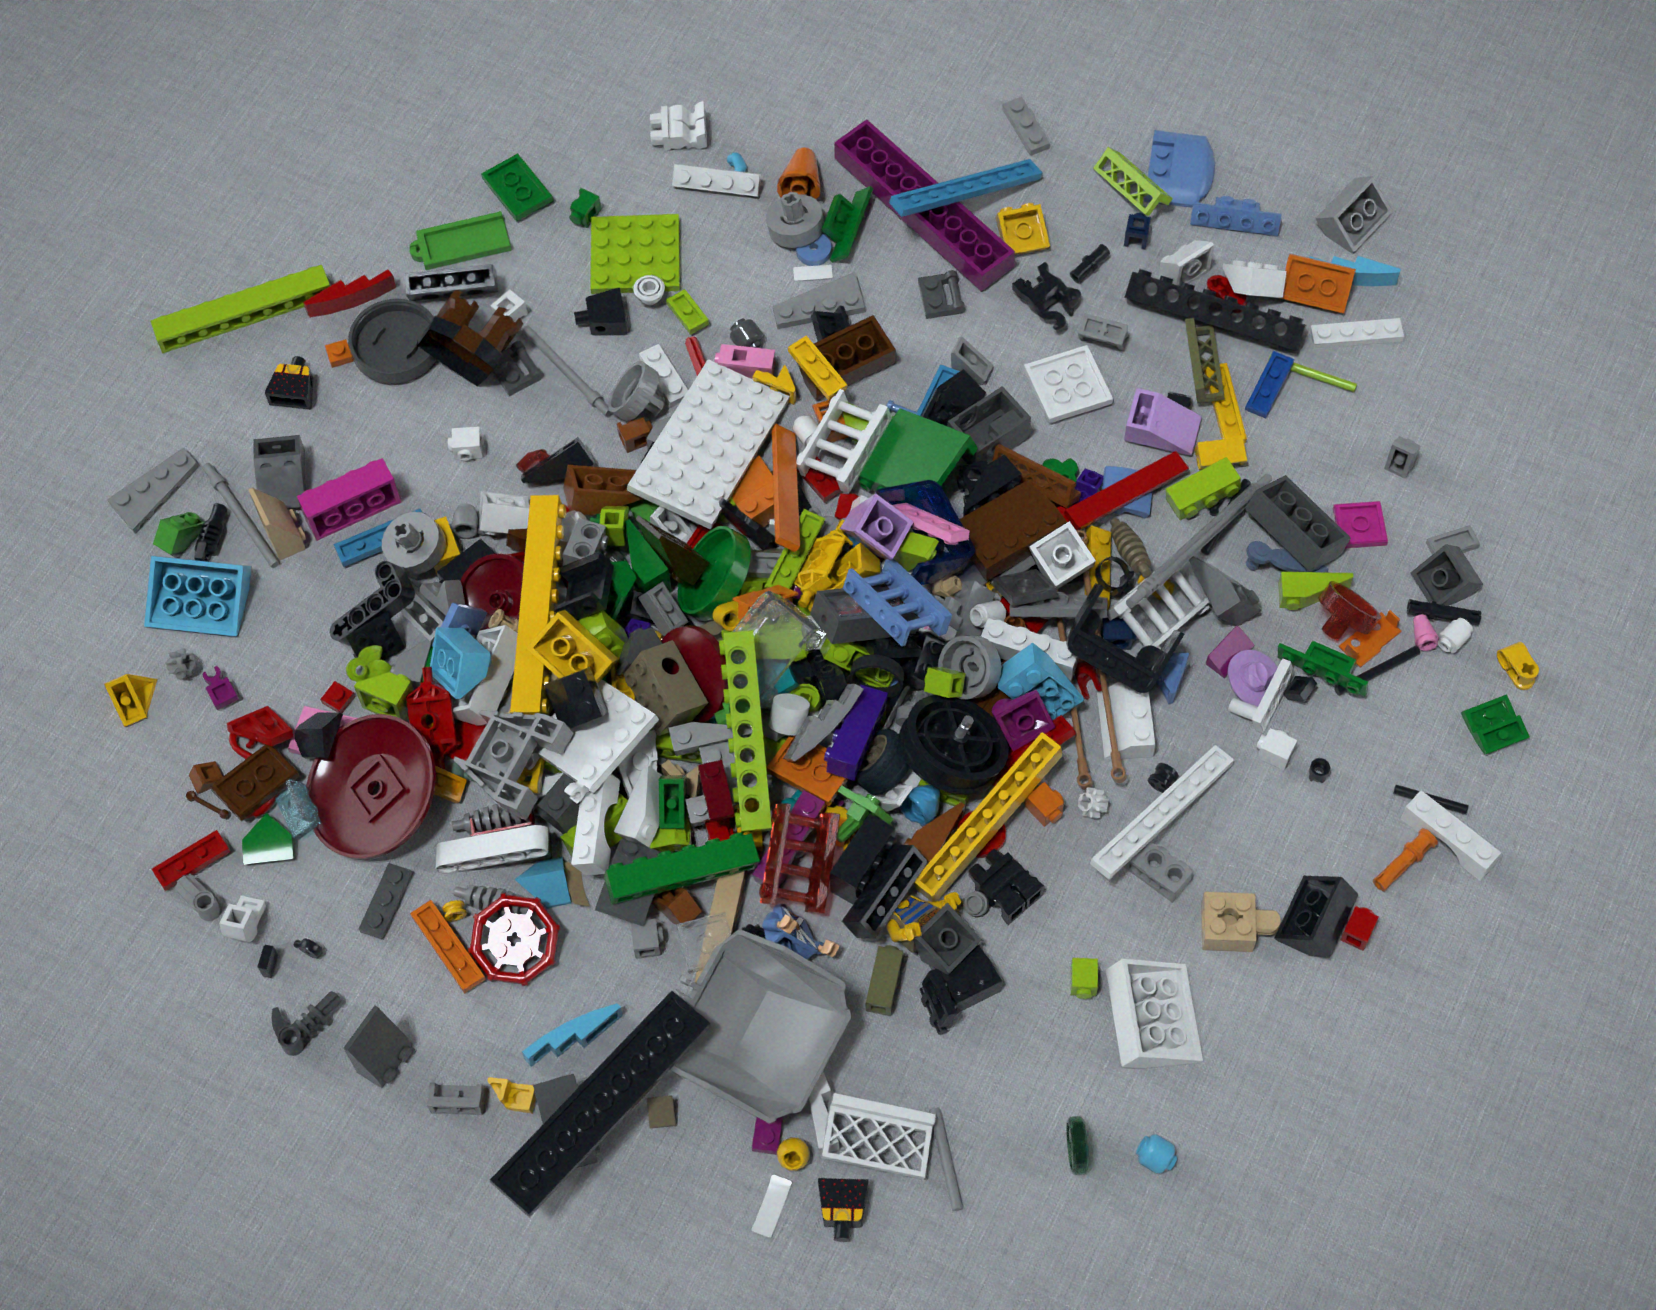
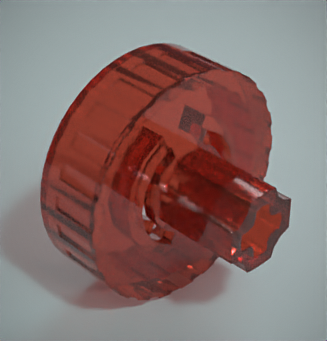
(1346, 611)

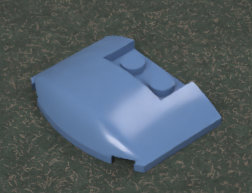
(1181, 166)

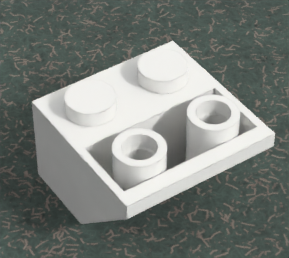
(1255, 279)

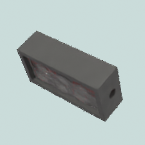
(846, 620)

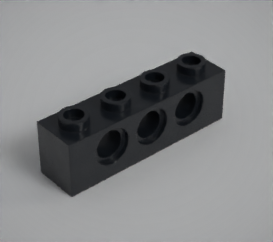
(443, 282)
(884, 891)

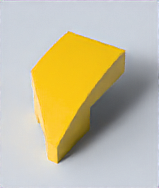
(514, 1095)

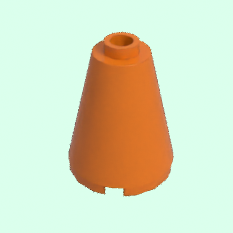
(800, 175)

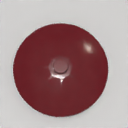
(494, 584)
(704, 661)

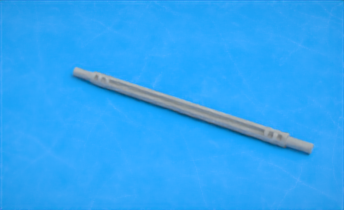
(1189, 549)

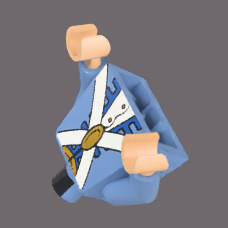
(792, 932)

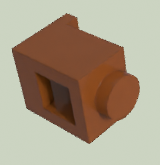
(634, 433)

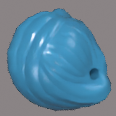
(921, 804)

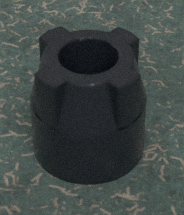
(1321, 765)

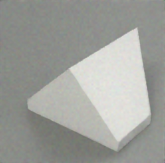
(672, 523)

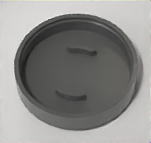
(387, 338)

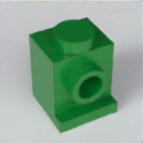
(584, 208)

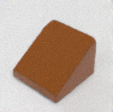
(204, 776)

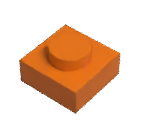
(339, 353)

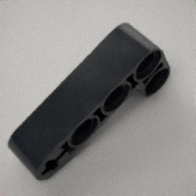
(392, 597)

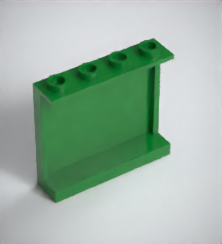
(914, 452)

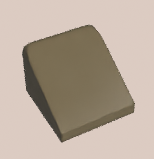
(661, 1111)

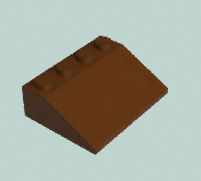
(1008, 527)

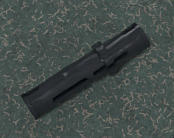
(1438, 611)

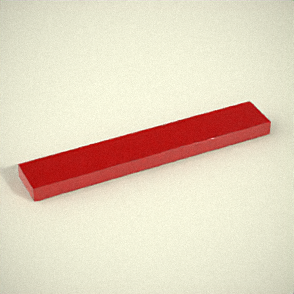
(1126, 490)

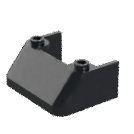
(1135, 672)

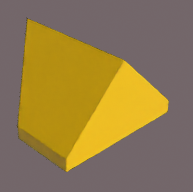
(131, 696)

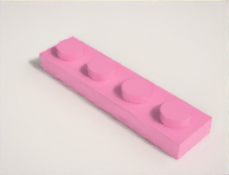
(933, 524)

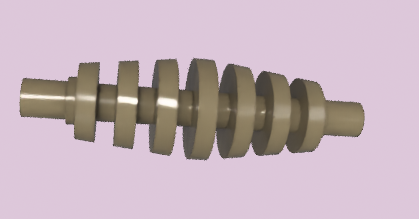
(1130, 547)

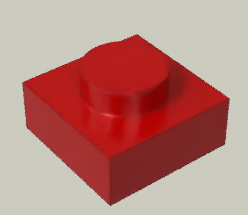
(337, 697)

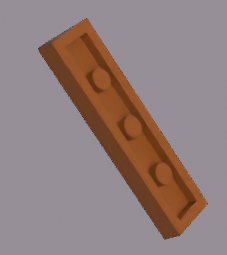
(1049, 483)

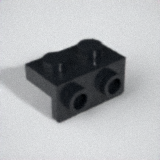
(829, 323)

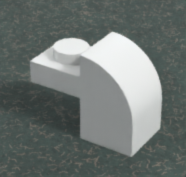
(242, 919)

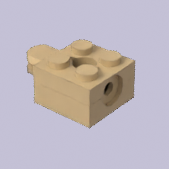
(1239, 928)

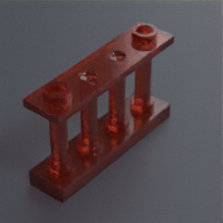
(822, 862)

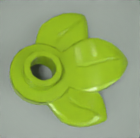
(370, 662)

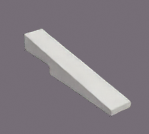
(819, 1113)

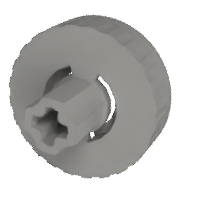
(801, 213)
(636, 393)
(405, 536)
(981, 669)

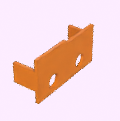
(747, 600)
(1372, 643)

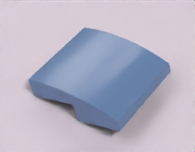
(1139, 507)

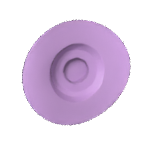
(1250, 675)

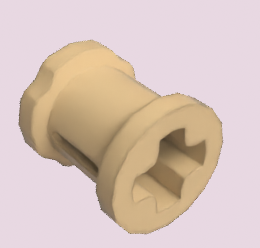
(501, 619)

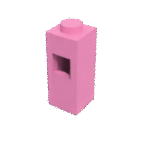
(746, 359)

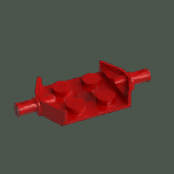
(436, 701)

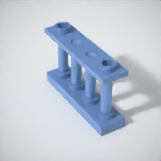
(909, 590)

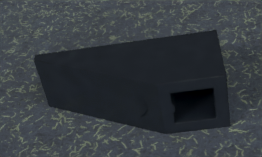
(994, 481)

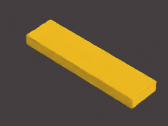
(1227, 410)

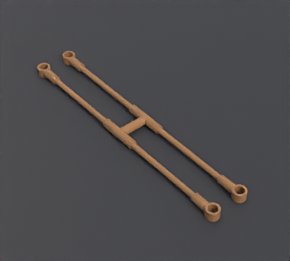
(1115, 754)

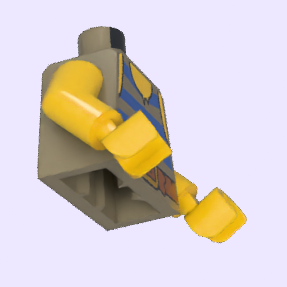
(913, 915)

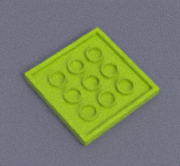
(632, 248)

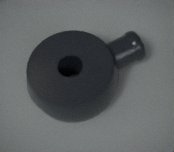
(308, 947)

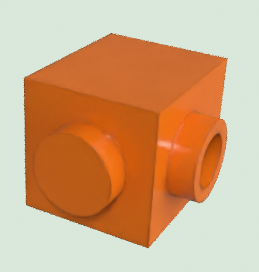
(1045, 804)

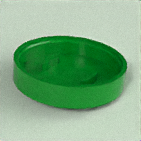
(722, 578)

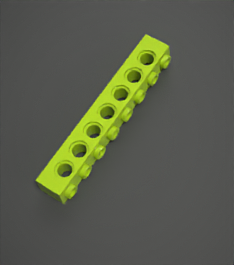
(743, 643)

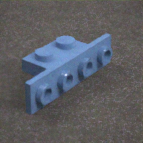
(1236, 215)

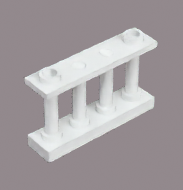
(855, 457)
(1123, 611)

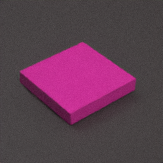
(1362, 523)

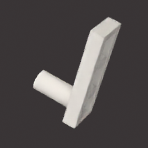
(1262, 714)

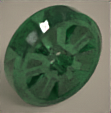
(1077, 1145)

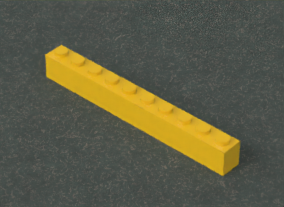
(537, 600)

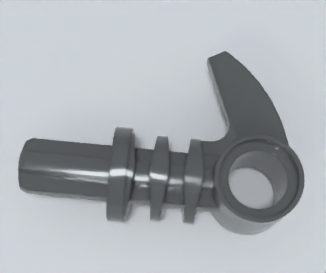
(304, 1027)

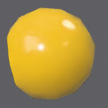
(793, 1154)

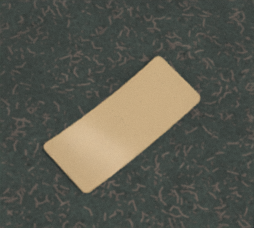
(575, 885)

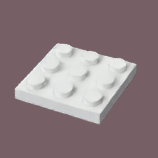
(1068, 384)

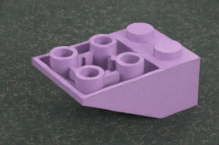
(1161, 423)

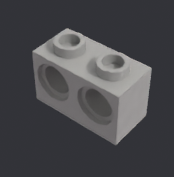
(585, 540)

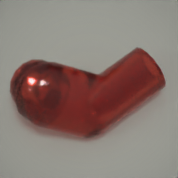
(530, 458)

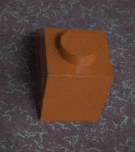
(677, 905)

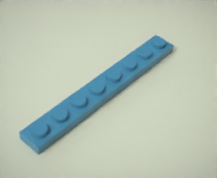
(965, 187)

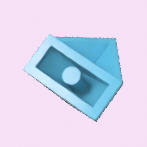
(547, 882)

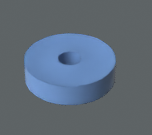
(818, 256)

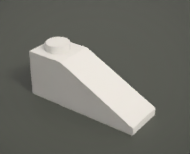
(641, 814)

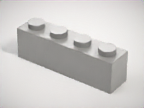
(422, 614)

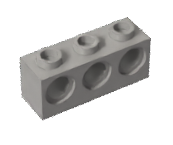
(1157, 876)

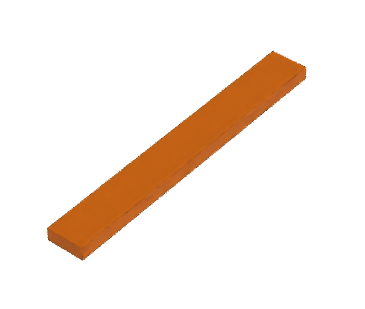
(785, 488)

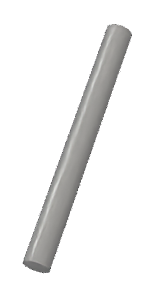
(946, 1161)

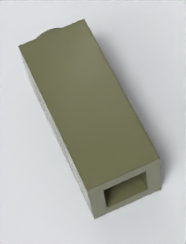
(884, 980)

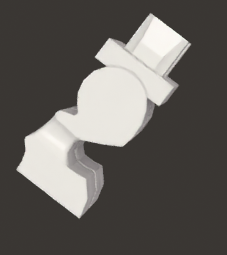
(679, 127)

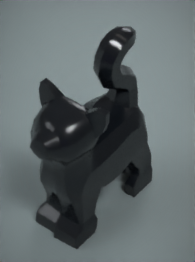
(1045, 293)

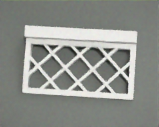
(884, 1114)

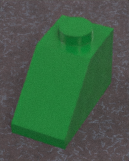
(672, 801)

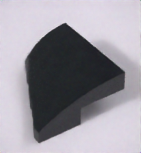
(748, 527)

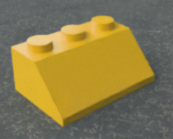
(859, 559)
(569, 647)

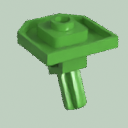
(858, 812)

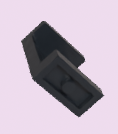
(587, 586)

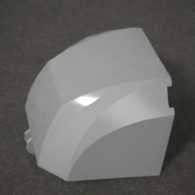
(769, 1025)

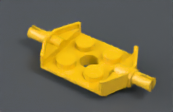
(819, 564)

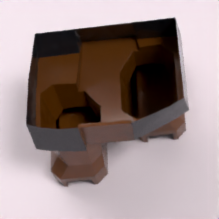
(461, 347)

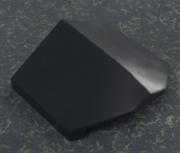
(317, 734)

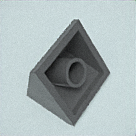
(945, 940)

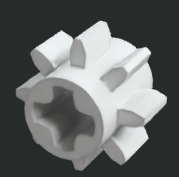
(1093, 802)

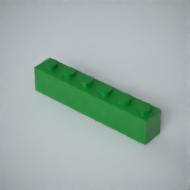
(681, 868)

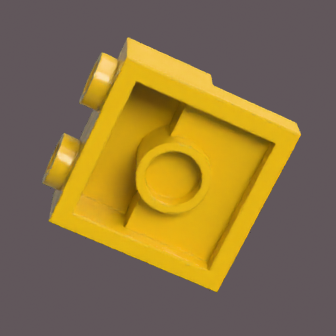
(1023, 228)

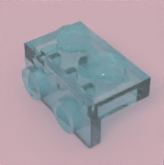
(298, 809)

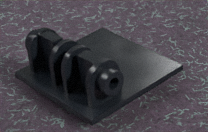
(377, 632)

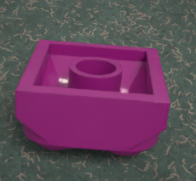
(1022, 718)

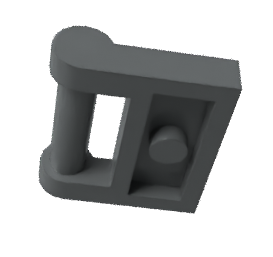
(934, 298)
(510, 375)

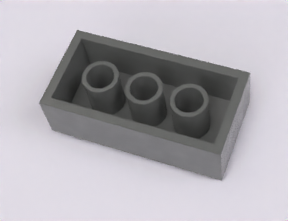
(1297, 523)

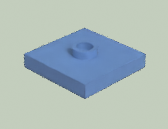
(464, 617)

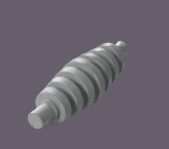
(488, 819)
(483, 898)

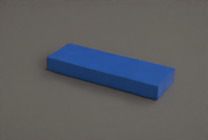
(1269, 384)

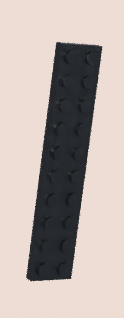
(599, 1104)

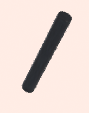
(1445, 803)

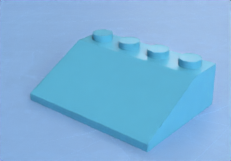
(196, 595)

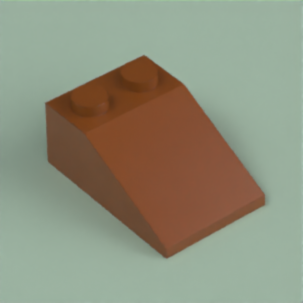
(592, 488)

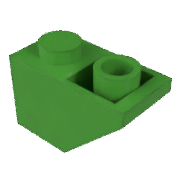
(178, 532)

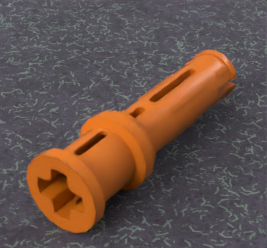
(1412, 853)

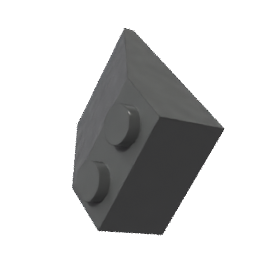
(1228, 597)
(633, 910)
(378, 1048)

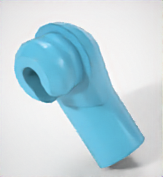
(737, 161)

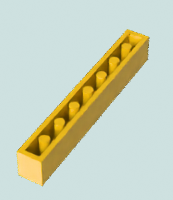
(988, 817)

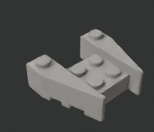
(713, 746)
(505, 751)

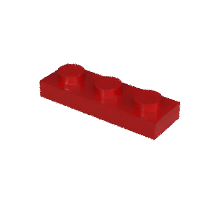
(191, 859)

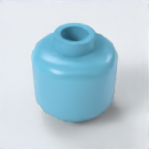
(1156, 1153)

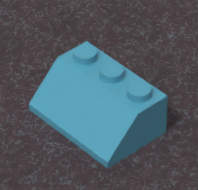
(458, 660)

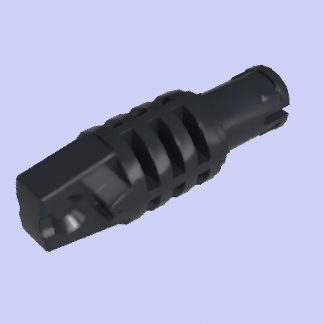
(210, 533)

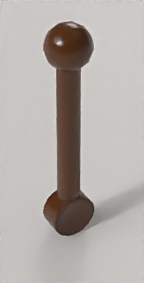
(191, 796)

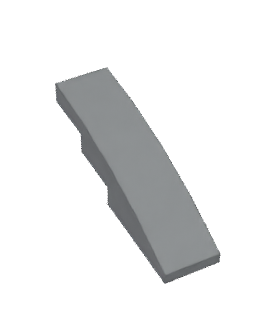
(817, 728)

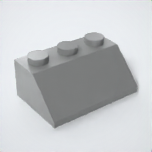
(1354, 213)

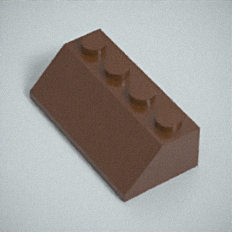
(854, 353)

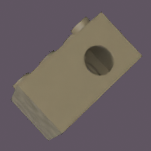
(670, 697)

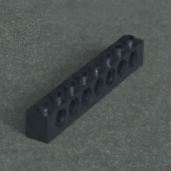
(1137, 291)

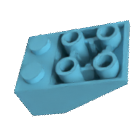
(1036, 670)

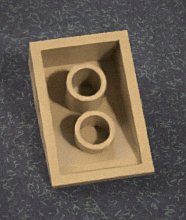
(278, 524)

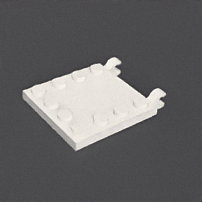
(600, 743)

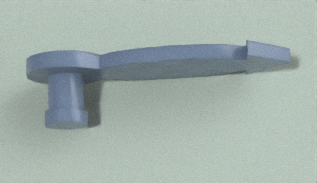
(1261, 553)

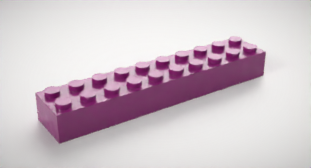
(948, 228)

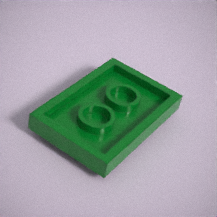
(517, 187)

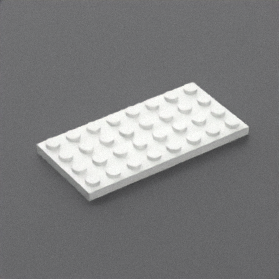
(708, 444)

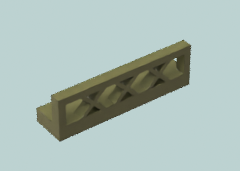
(1196, 361)

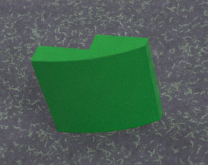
(1495, 724)

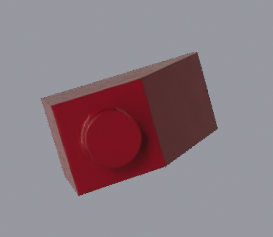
(716, 790)

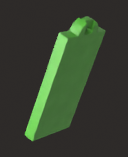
(460, 241)

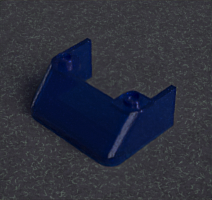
(931, 498)

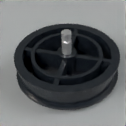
(953, 744)

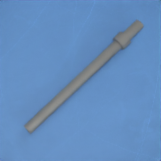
(593, 397)
(219, 484)

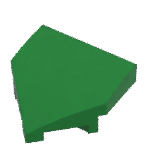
(267, 842)

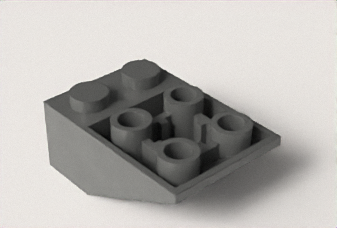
(280, 468)

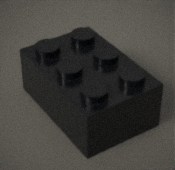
(862, 858)

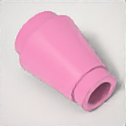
(1424, 633)

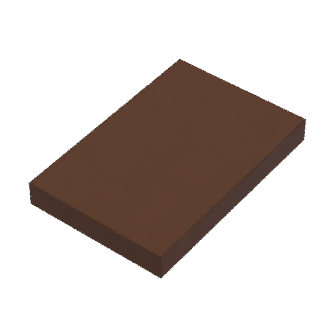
(254, 781)

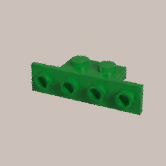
(844, 220)
(1326, 663)

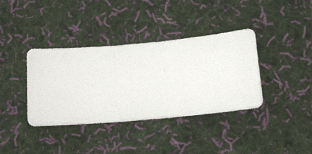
(771, 1206)

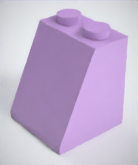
(877, 526)

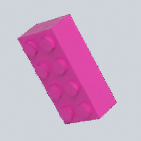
(349, 499)

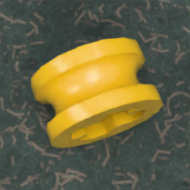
(454, 910)

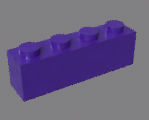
(856, 733)

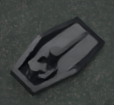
(953, 398)

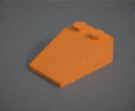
(756, 493)

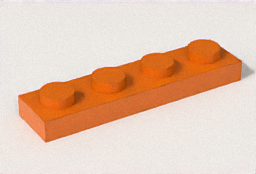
(447, 946)

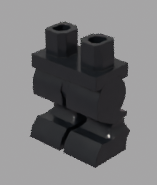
(1000, 882)

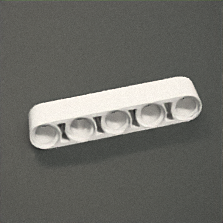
(492, 849)

